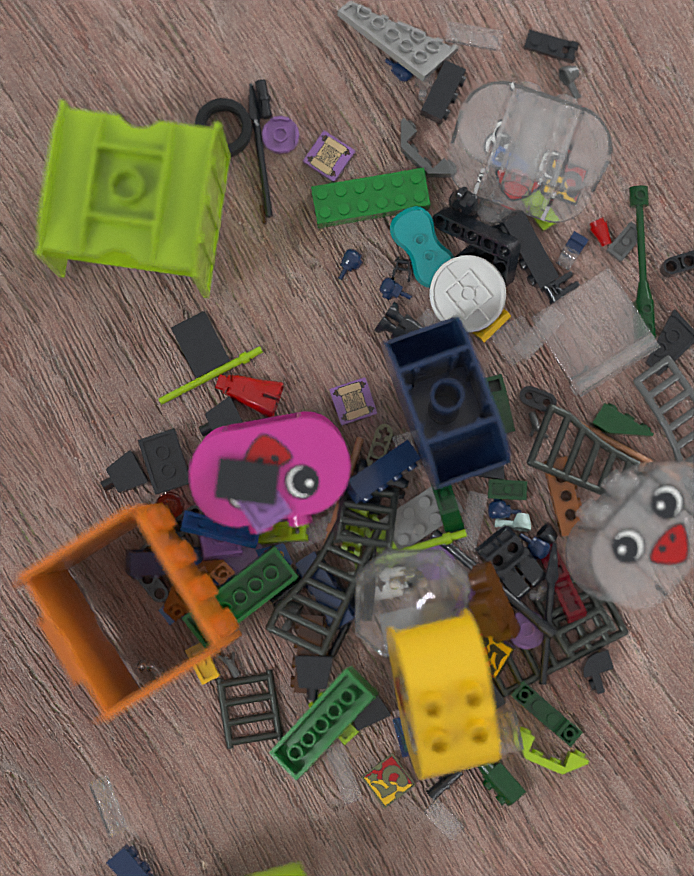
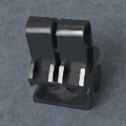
(518, 557)

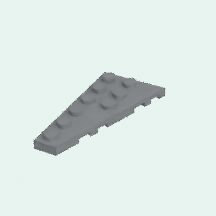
(400, 41)

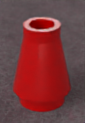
(600, 231)

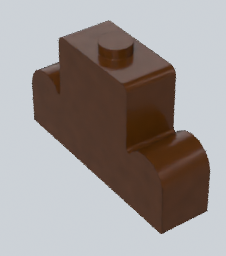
(491, 605)

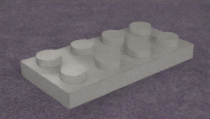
(417, 519)

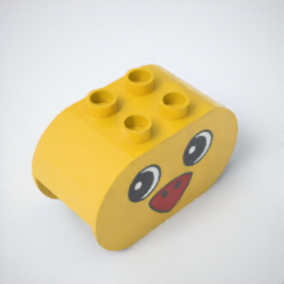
(444, 695)

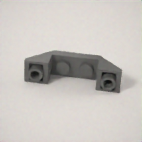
(407, 133)

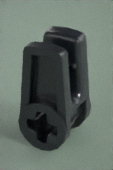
(555, 293)

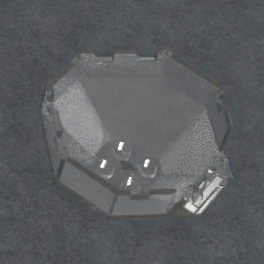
(383, 601)

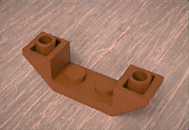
(176, 605)

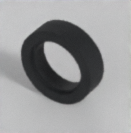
(228, 105)

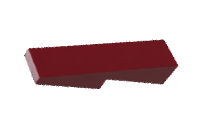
(565, 591)

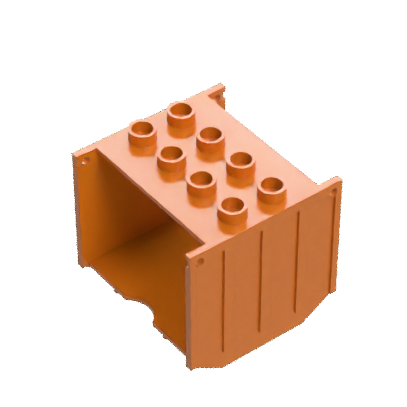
(72, 624)

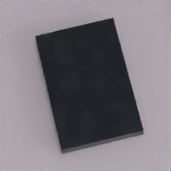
(200, 344)
(164, 461)
(247, 481)

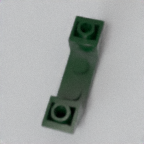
(448, 509)
(546, 714)

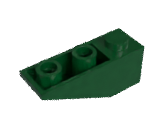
(500, 398)
(615, 423)

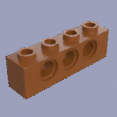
(560, 506)

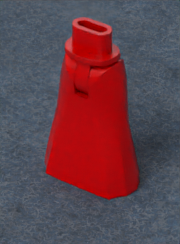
(252, 392)

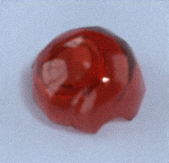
(173, 502)

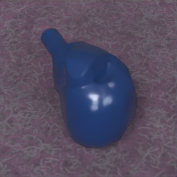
(399, 71)
(350, 261)
(390, 289)
(499, 509)
(537, 547)

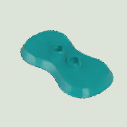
(416, 235)

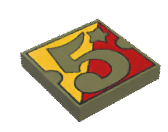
(388, 780)

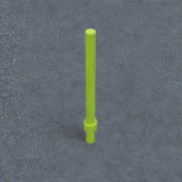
(243, 358)
(446, 538)

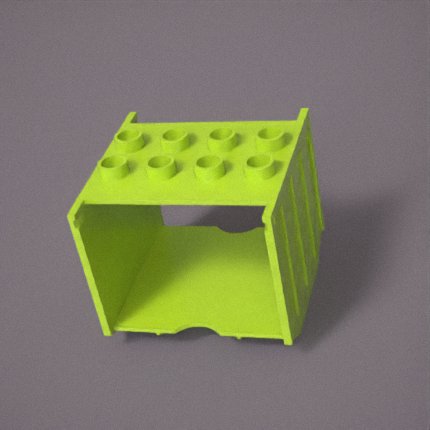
(133, 195)

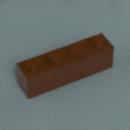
(310, 636)

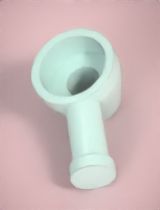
(520, 523)

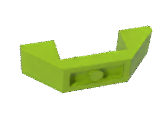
(571, 762)

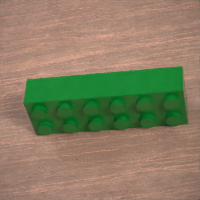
(369, 197)
(248, 589)
(324, 722)

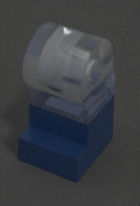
(571, 250)

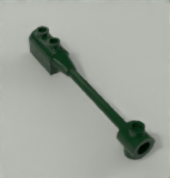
(644, 303)
(502, 782)

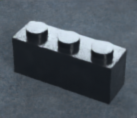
(443, 92)

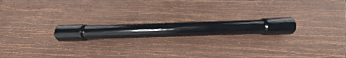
(541, 624)

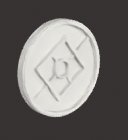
(470, 290)

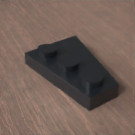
(673, 340)

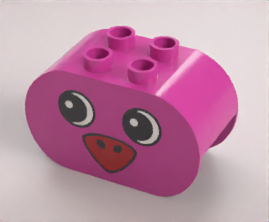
(303, 444)

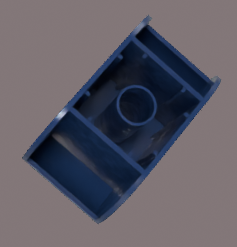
(446, 402)

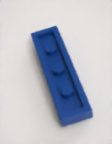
(207, 527)

